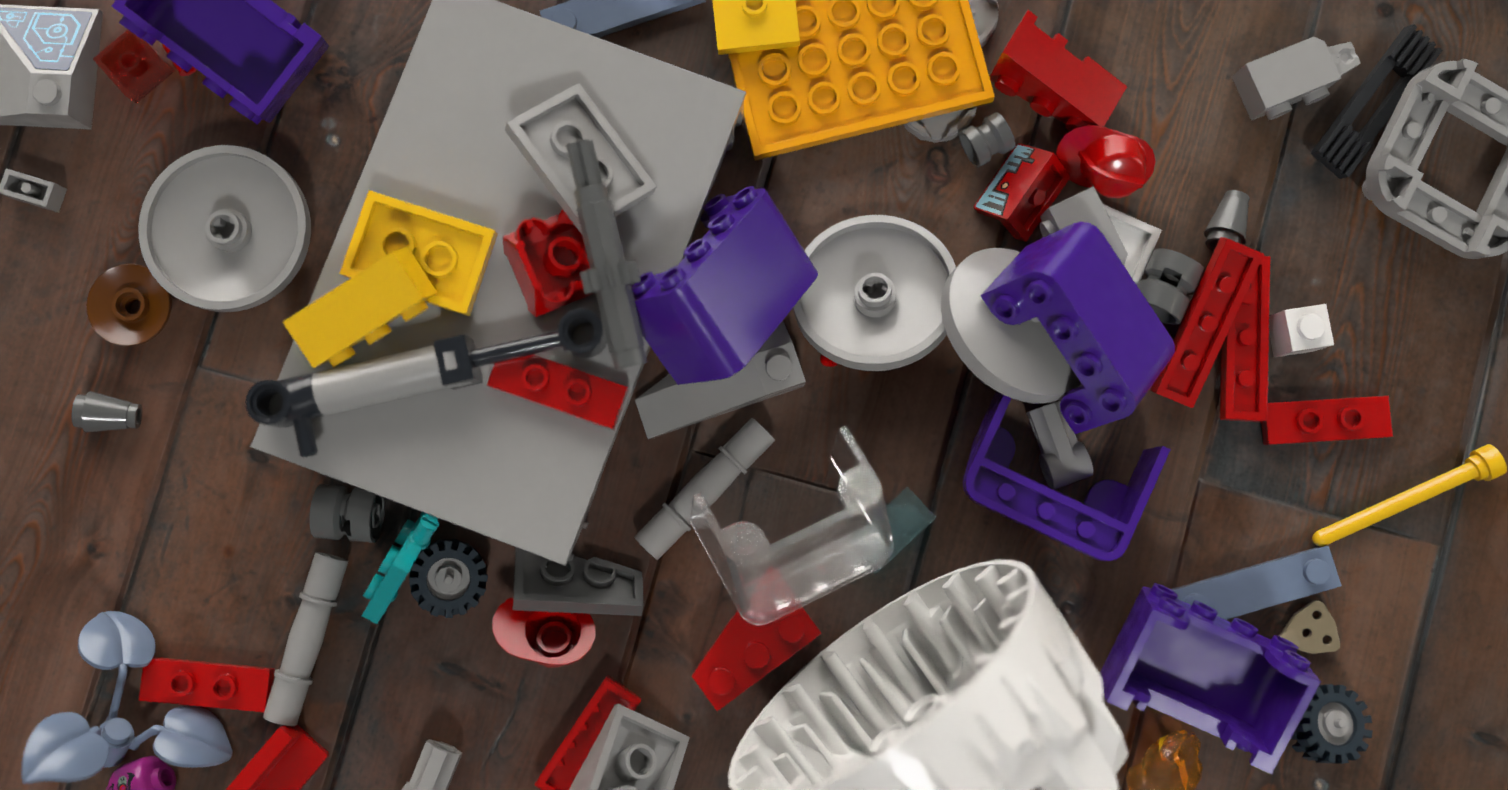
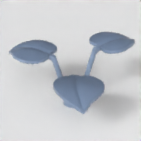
(70, 751)

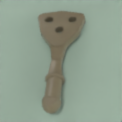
(1317, 629)

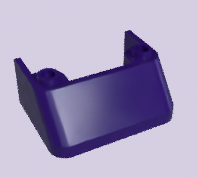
(1096, 527)

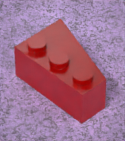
(1054, 78)

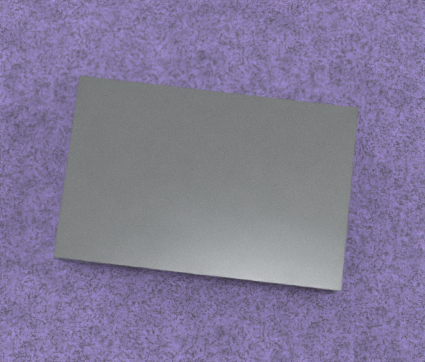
(445, 147)

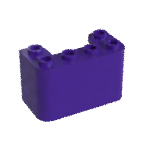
(239, 46)
(726, 292)
(1092, 317)
(1210, 674)

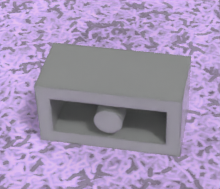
(32, 190)

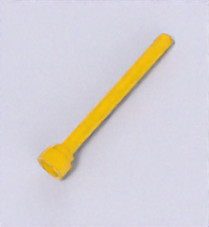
(1483, 464)

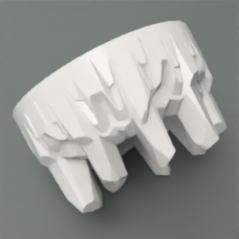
(942, 692)

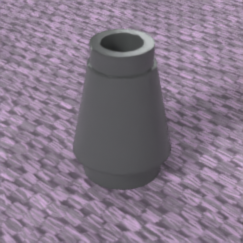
(1229, 219)
(104, 413)

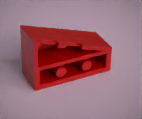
(749, 652)

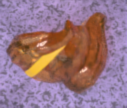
(1168, 764)

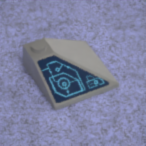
(48, 65)

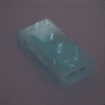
(907, 519)

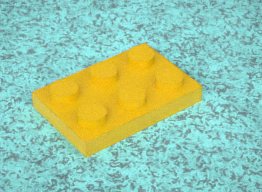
(446, 247)

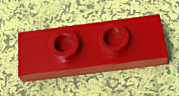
(560, 388)
(1327, 420)
(206, 684)
(577, 744)

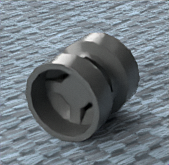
(987, 139)

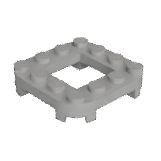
(1393, 174)

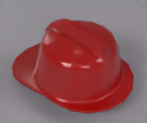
(1106, 159)
(543, 637)

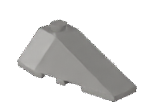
(767, 375)

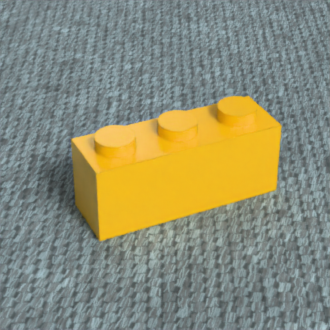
(361, 309)

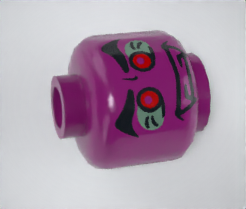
(143, 774)

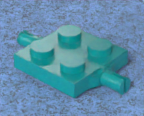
(398, 564)

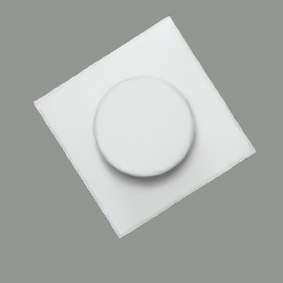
(1300, 330)

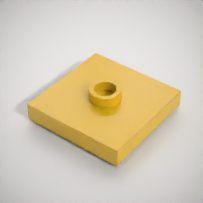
(755, 25)

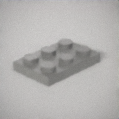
(565, 119)

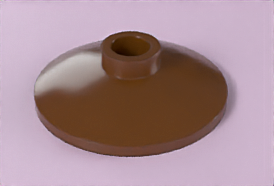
(111, 303)

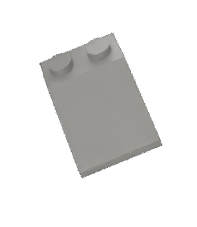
(632, 755)

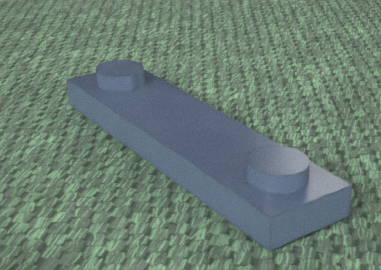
(609, 16)
(1265, 583)

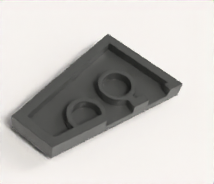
(577, 587)

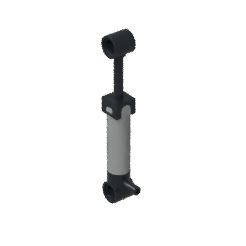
(446, 364)

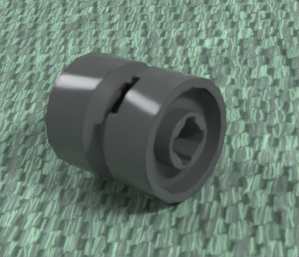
(1168, 282)
(339, 512)

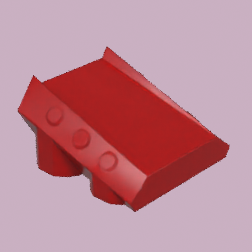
(547, 262)

